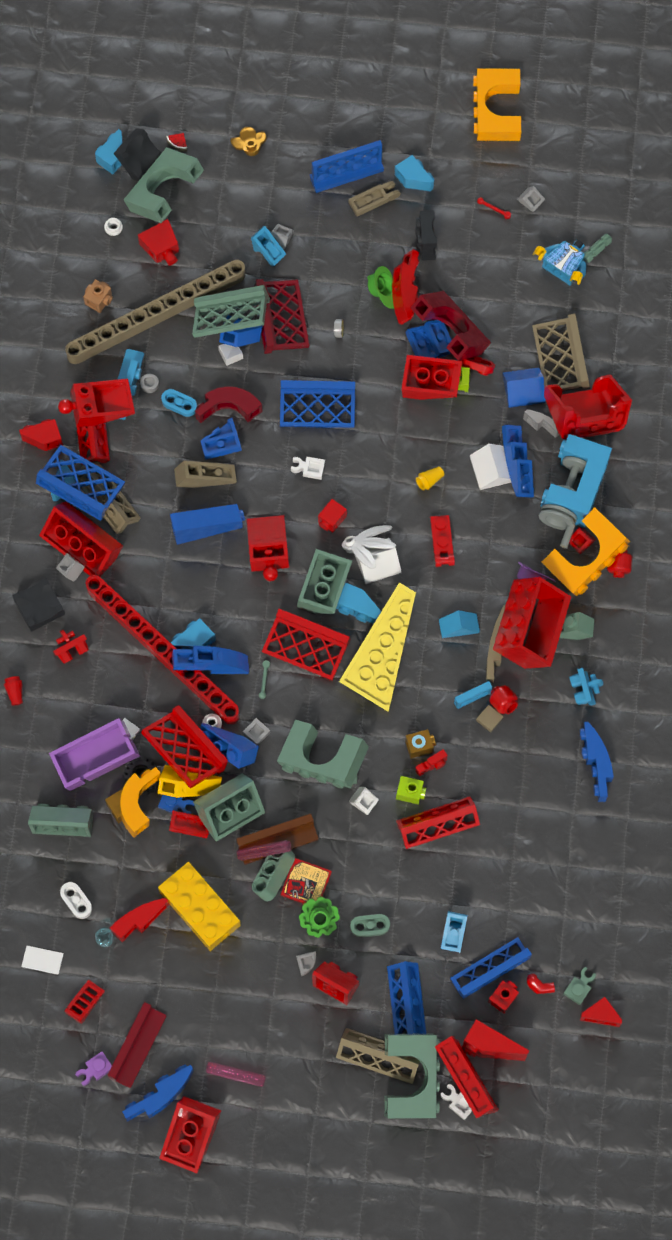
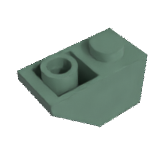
(577, 626)

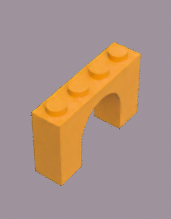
(489, 125)
(611, 544)

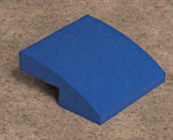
(429, 339)

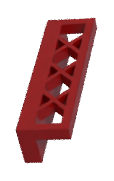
(96, 441)
(438, 817)

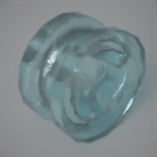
(105, 943)

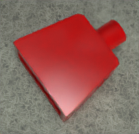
(160, 243)

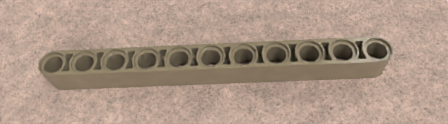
(151, 319)

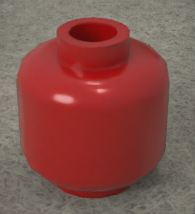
(621, 565)
(503, 699)

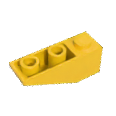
(172, 785)

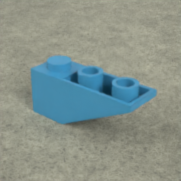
(357, 603)

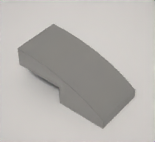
(540, 420)

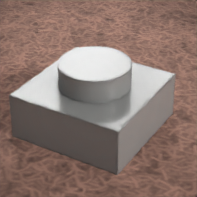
(256, 732)

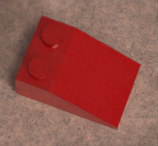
(430, 378)
(335, 982)
(488, 1043)
(190, 1134)

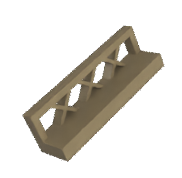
(115, 513)
(375, 1048)

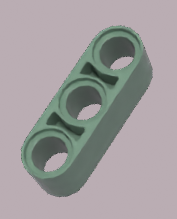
(272, 875)

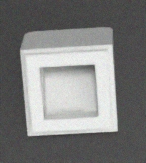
(364, 800)

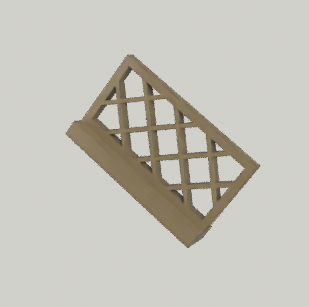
(575, 347)

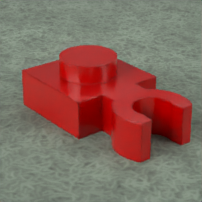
(436, 761)

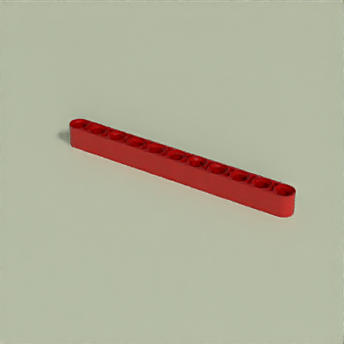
(158, 641)

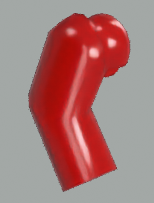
(539, 987)

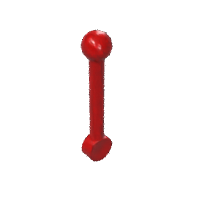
(507, 214)

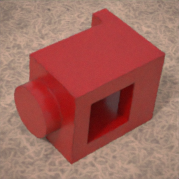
(503, 1003)

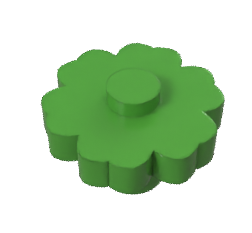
(319, 916)

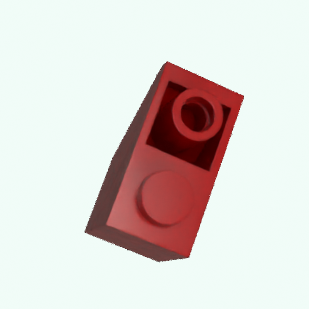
(43, 435)

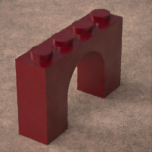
(468, 340)

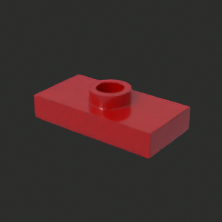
(187, 824)

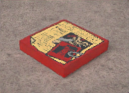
(305, 881)

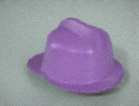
(526, 572)

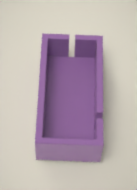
(94, 754)

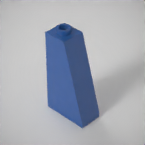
(205, 522)

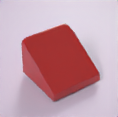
(581, 540)

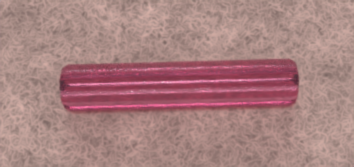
(264, 850)
(235, 1074)

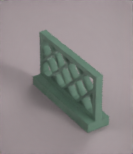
(227, 303)

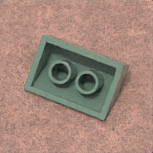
(324, 583)
(229, 806)
(61, 820)

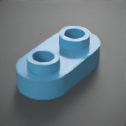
(180, 402)

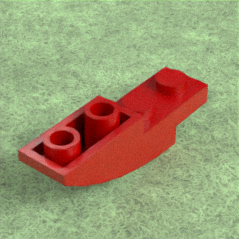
(403, 290)

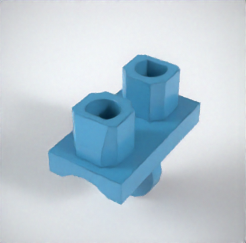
(582, 679)

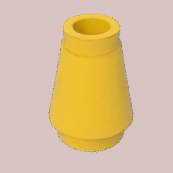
(428, 478)

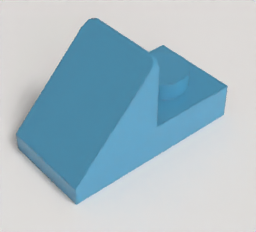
(266, 244)
(454, 931)

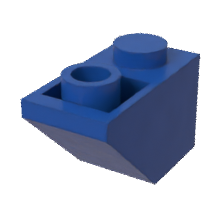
(242, 336)

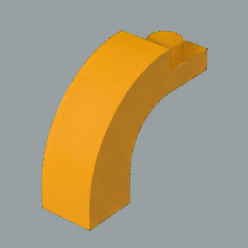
(131, 814)

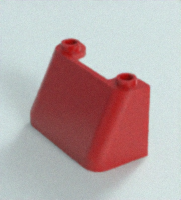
(589, 411)

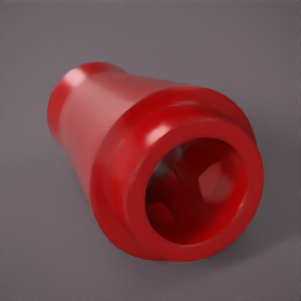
(13, 687)

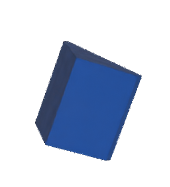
(524, 387)

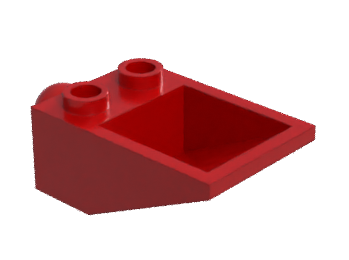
(104, 399)
(267, 545)

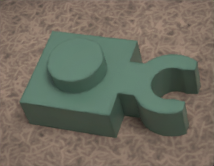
(578, 988)

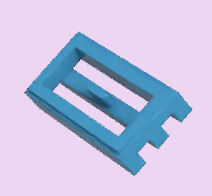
(473, 695)

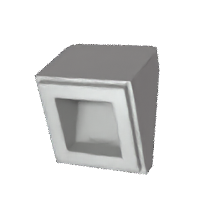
(531, 198)
(282, 235)
(70, 567)

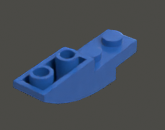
(210, 658)
(596, 754)
(168, 1090)

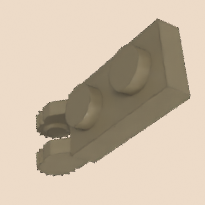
(373, 198)

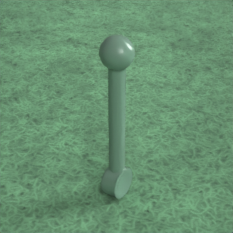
(266, 664)

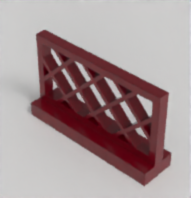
(268, 334)

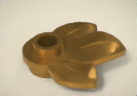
(249, 141)

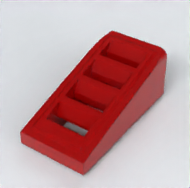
(74, 1003)

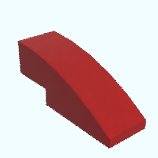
(139, 918)

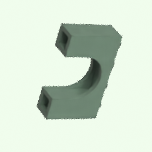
(168, 165)
(339, 771)
(422, 1102)

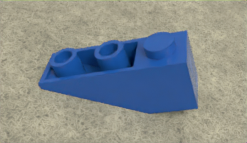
(234, 747)

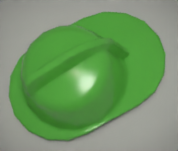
(381, 286)

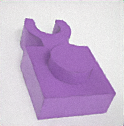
(97, 1067)

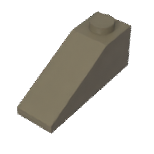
(204, 474)

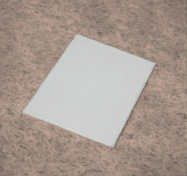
(42, 960)

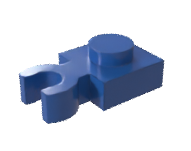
(174, 804)

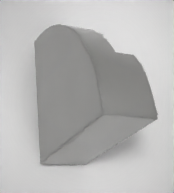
(306, 962)

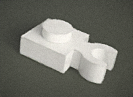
(311, 468)
(459, 1104)

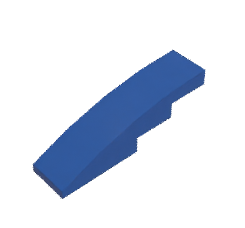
(517, 463)

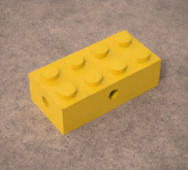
(199, 906)

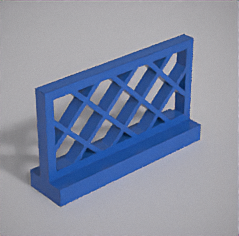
(343, 172)
(317, 388)
(69, 492)

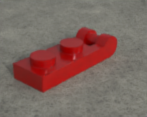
(442, 540)

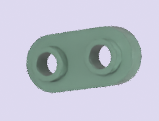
(369, 923)

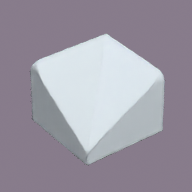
(230, 353)

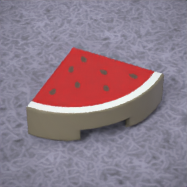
(177, 141)

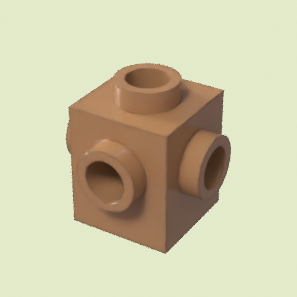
(98, 295)

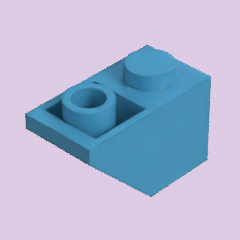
(104, 154)
(413, 175)
(196, 634)

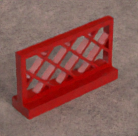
(310, 628)
(199, 741)
(466, 1077)

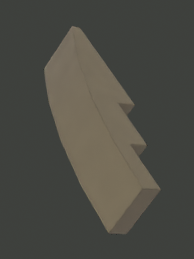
(493, 658)

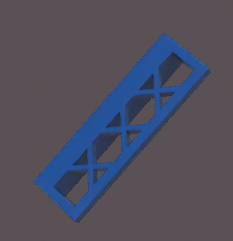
(495, 973)
(411, 1000)

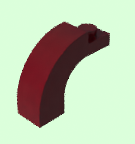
(229, 398)

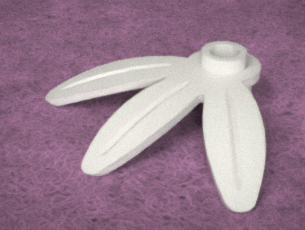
(357, 544)

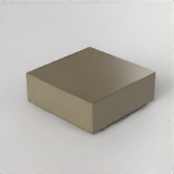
(489, 718)

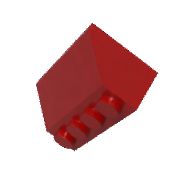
(81, 538)

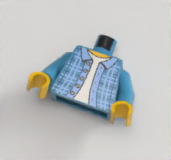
(564, 261)

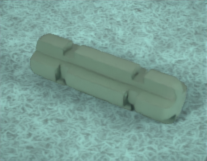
(597, 247)

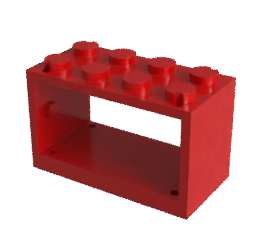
(544, 628)

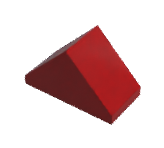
(602, 1013)

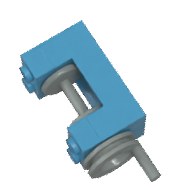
(561, 504)

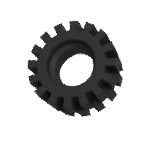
(137, 765)

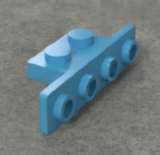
(131, 369)

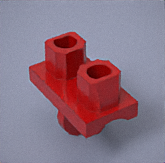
(79, 643)

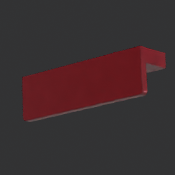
(136, 1045)

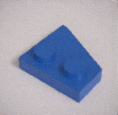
(221, 441)

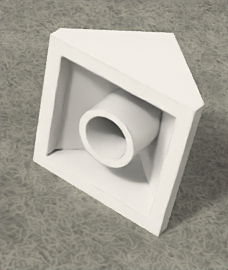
(490, 466)
(386, 564)

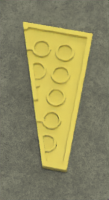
(379, 656)

